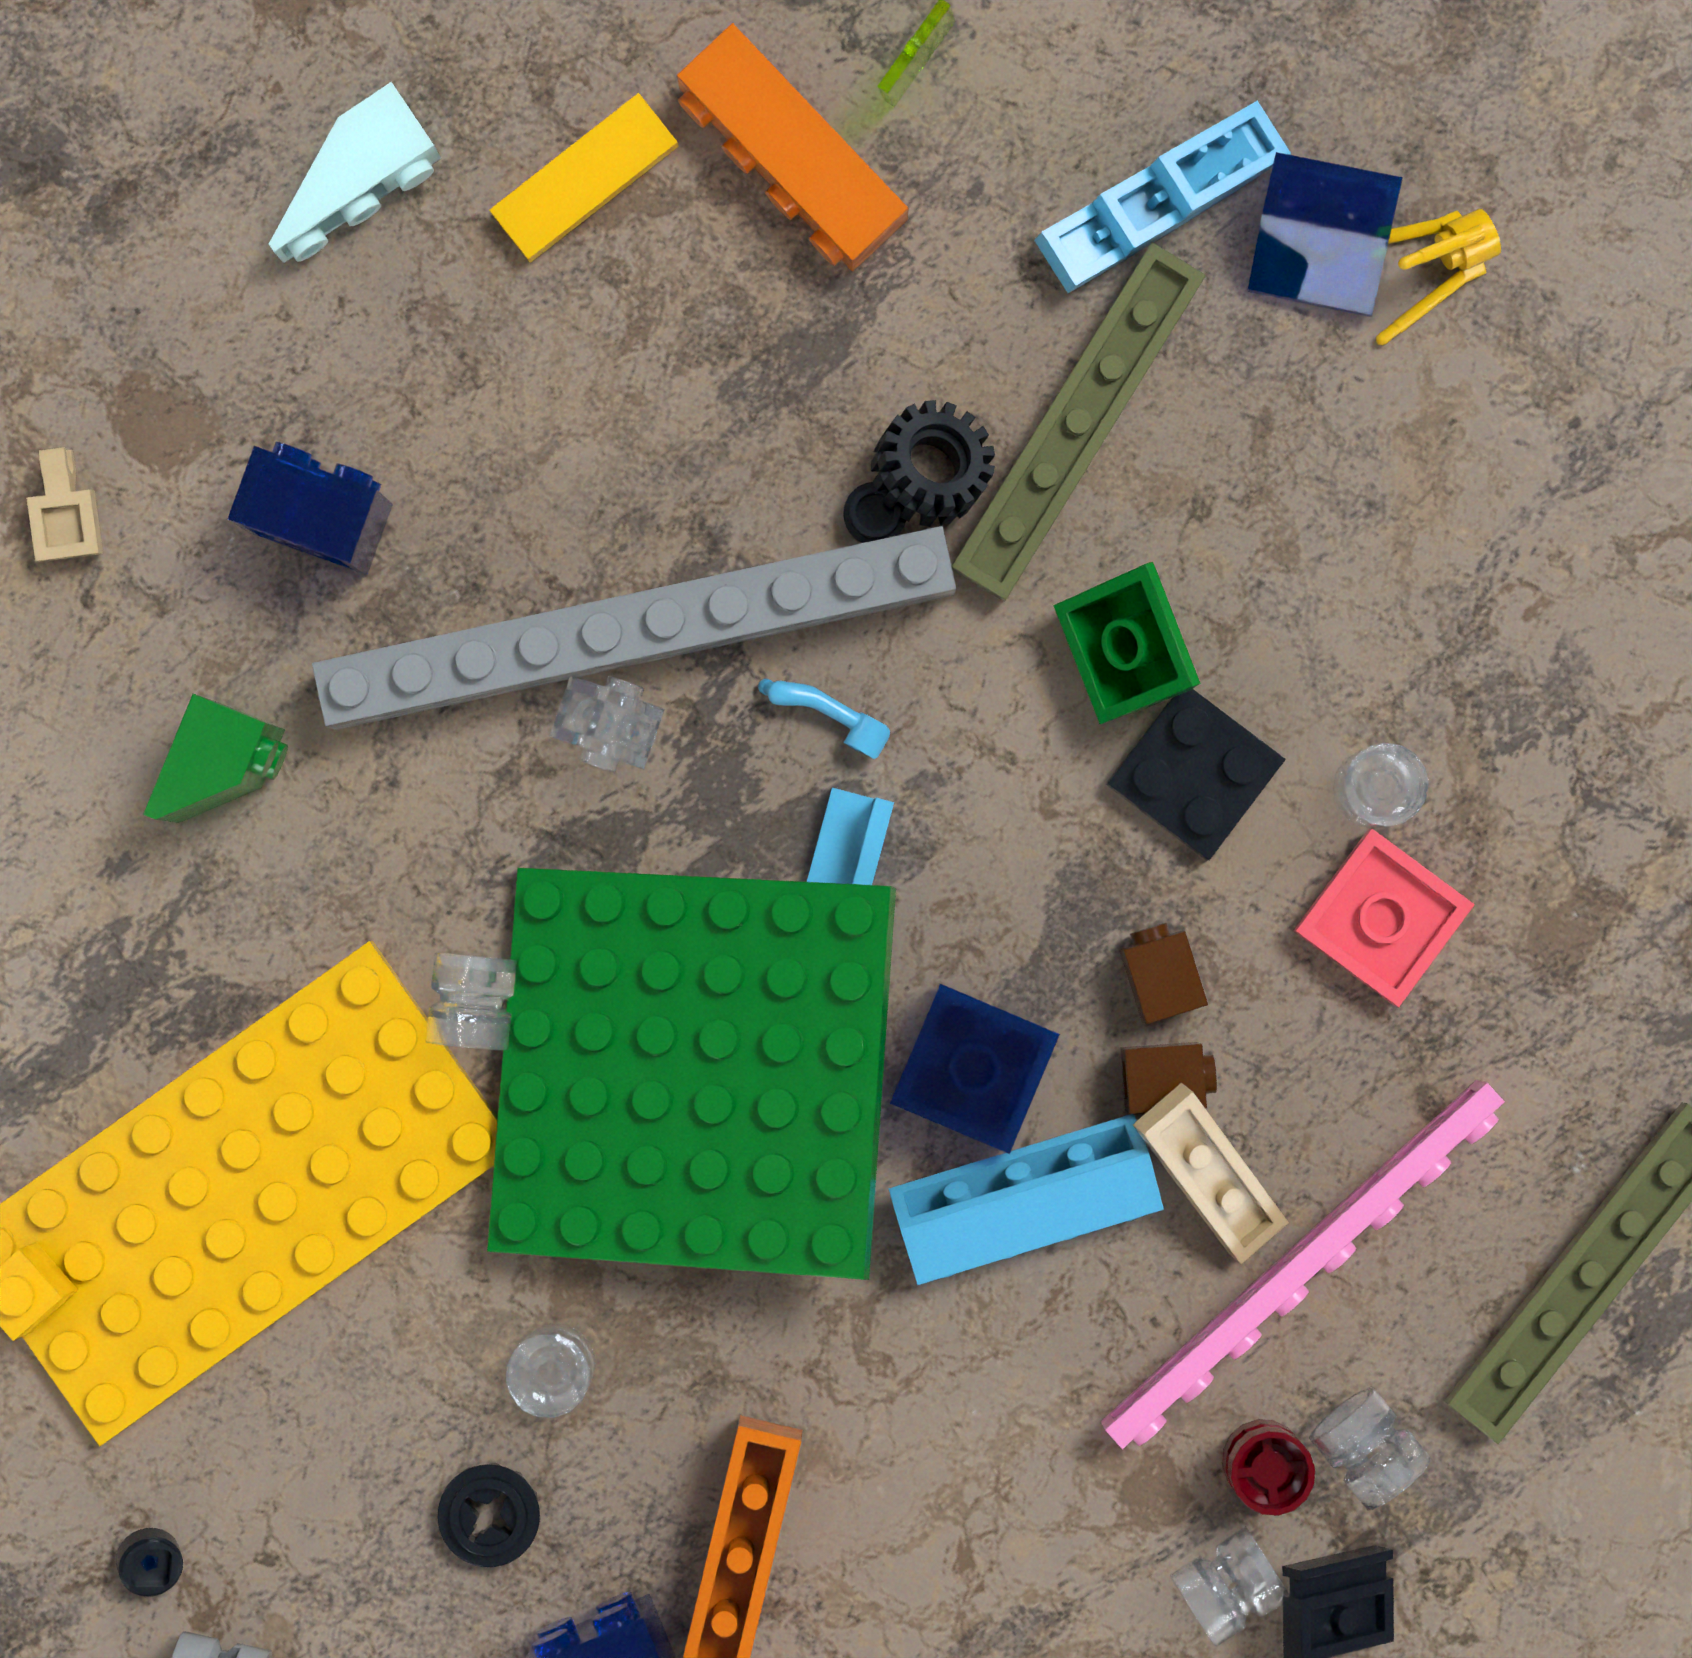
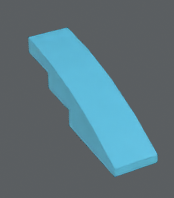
(1161, 197)

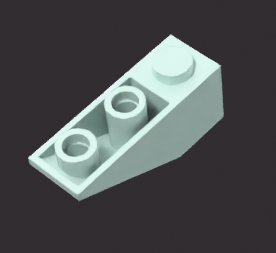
(360, 162)

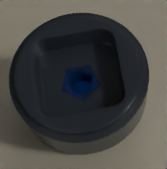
(149, 1562)

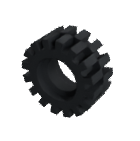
(950, 436)

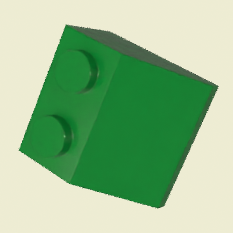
(1127, 644)
(214, 760)

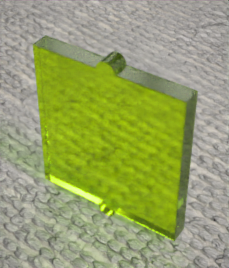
(917, 52)

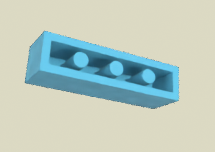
(1026, 1199)

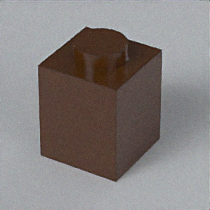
(1162, 973)
(1156, 1070)

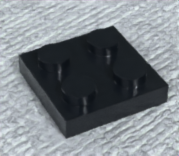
(1196, 772)

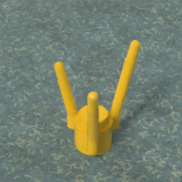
(1461, 243)

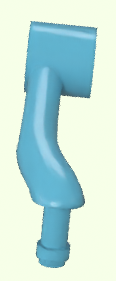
(865, 732)

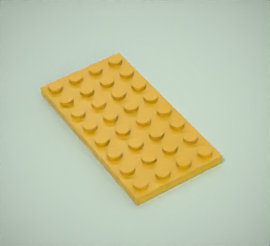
(246, 1188)

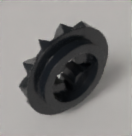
(495, 1544)

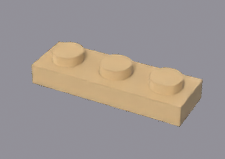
(1210, 1173)

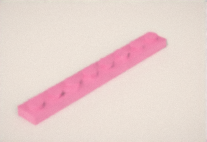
(1323, 1247)

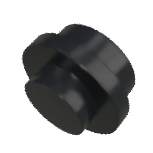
(869, 517)

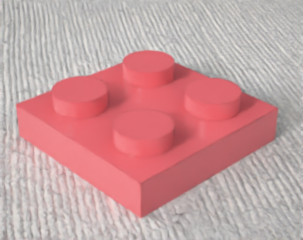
(1383, 917)

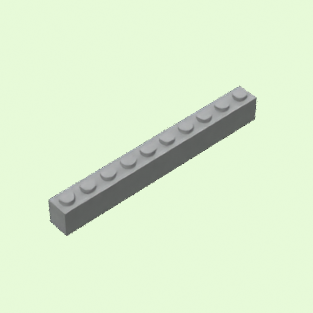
(634, 628)

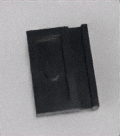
(1338, 1604)

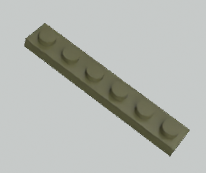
(1078, 421)
(1580, 1283)

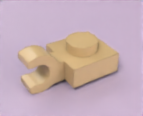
(63, 520)

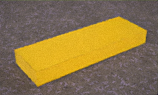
(584, 177)

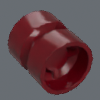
(1268, 1467)

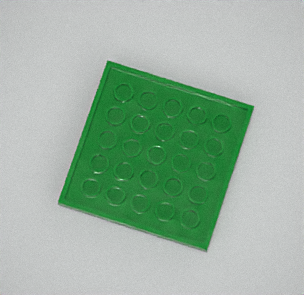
(693, 1072)

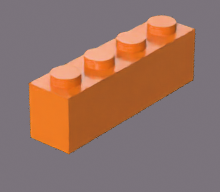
(791, 148)
(743, 1540)

